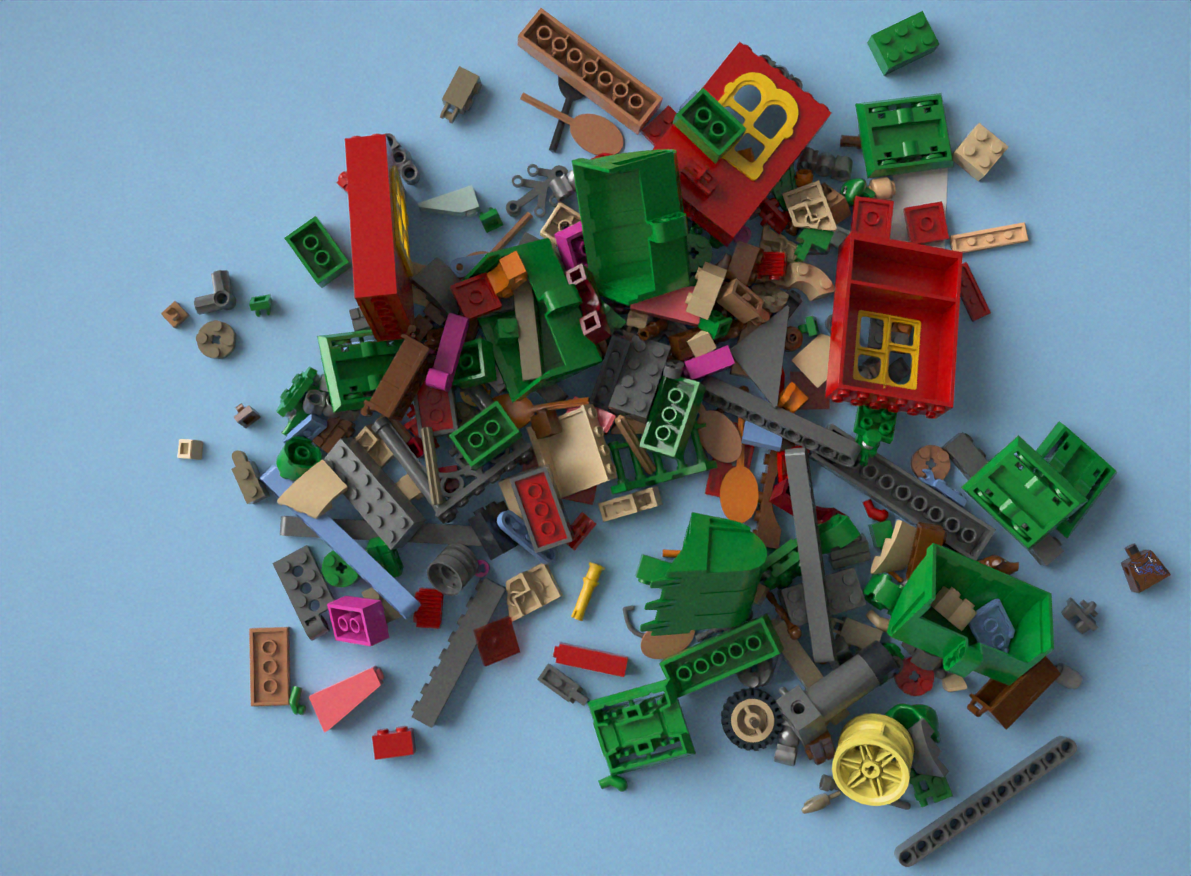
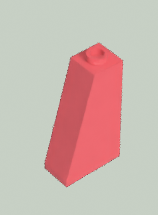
(669, 307)
(341, 698)

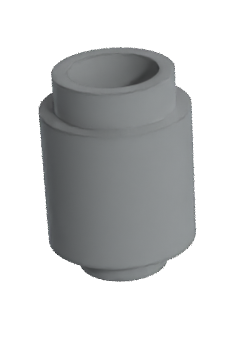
(1069, 677)

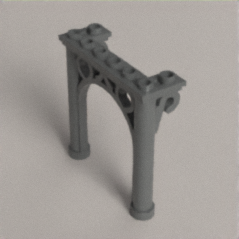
(447, 511)

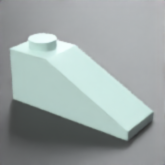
(456, 203)

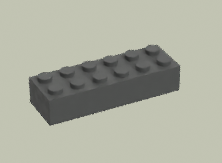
(374, 493)

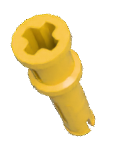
(590, 583)

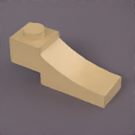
(630, 503)

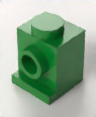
(716, 325)

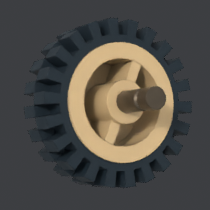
(751, 719)

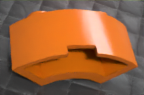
(507, 275)

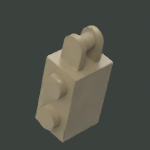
(460, 94)
(248, 479)
(856, 632)

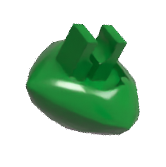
(854, 188)

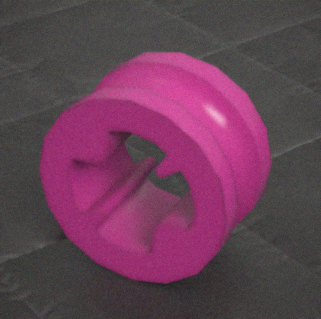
(481, 574)

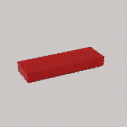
(971, 295)

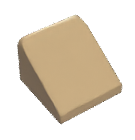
(701, 343)
(190, 449)
(761, 594)
(953, 683)

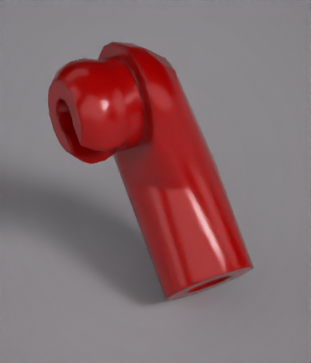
(874, 513)

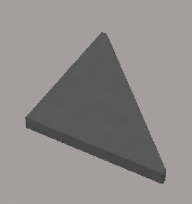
(763, 354)

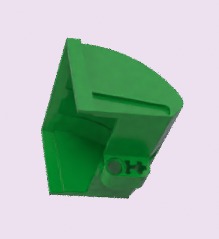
(633, 224)
(559, 308)
(925, 628)

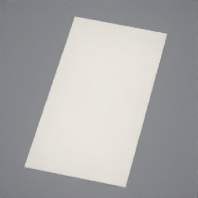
(915, 190)

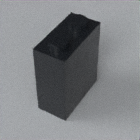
(490, 535)

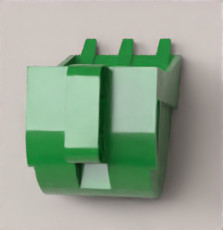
(710, 579)

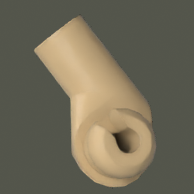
(880, 622)

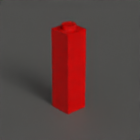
(590, 659)

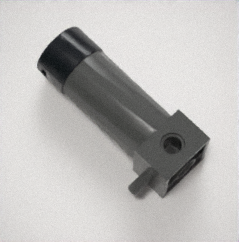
(832, 694)

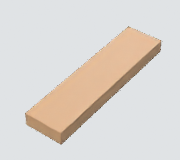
(989, 238)

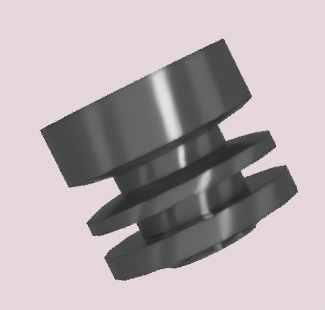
(452, 569)

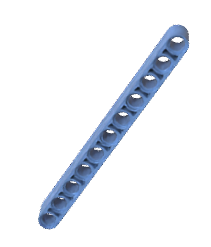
(349, 551)

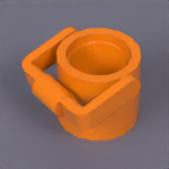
(791, 398)

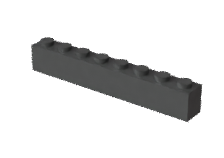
(969, 462)
(458, 653)

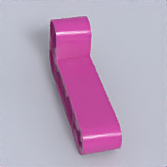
(448, 353)

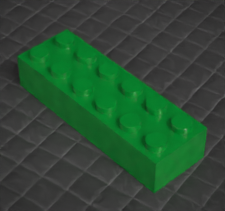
(722, 655)

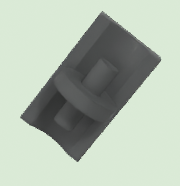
(1086, 621)

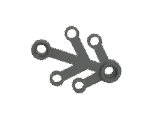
(540, 189)

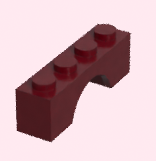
(594, 321)
(782, 498)

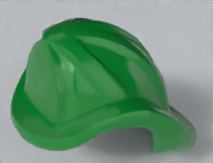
(911, 714)

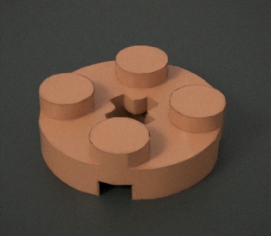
(939, 457)

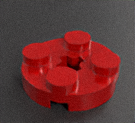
(907, 685)

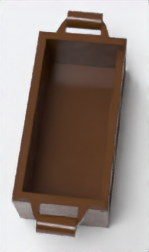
(402, 378)
(1007, 702)

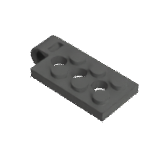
(312, 621)

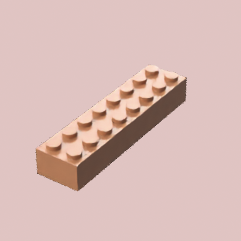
(589, 71)

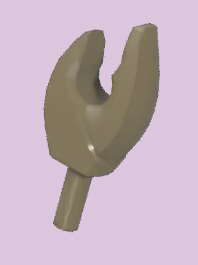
(818, 802)

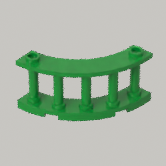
(661, 474)

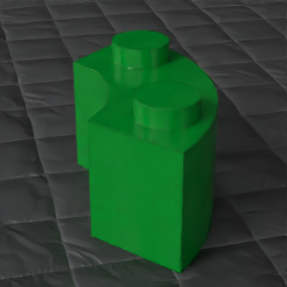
(836, 532)

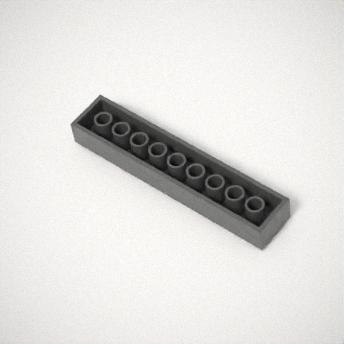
(911, 499)

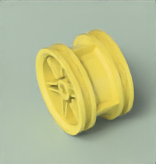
(868, 770)

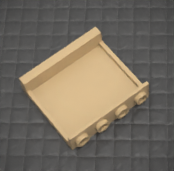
(577, 454)

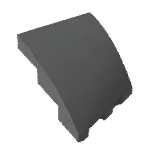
(436, 283)
(926, 751)

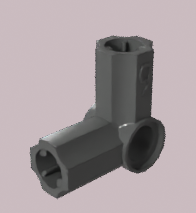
(213, 302)

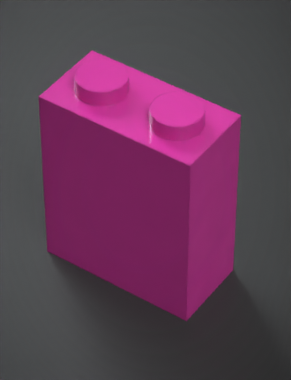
(708, 364)

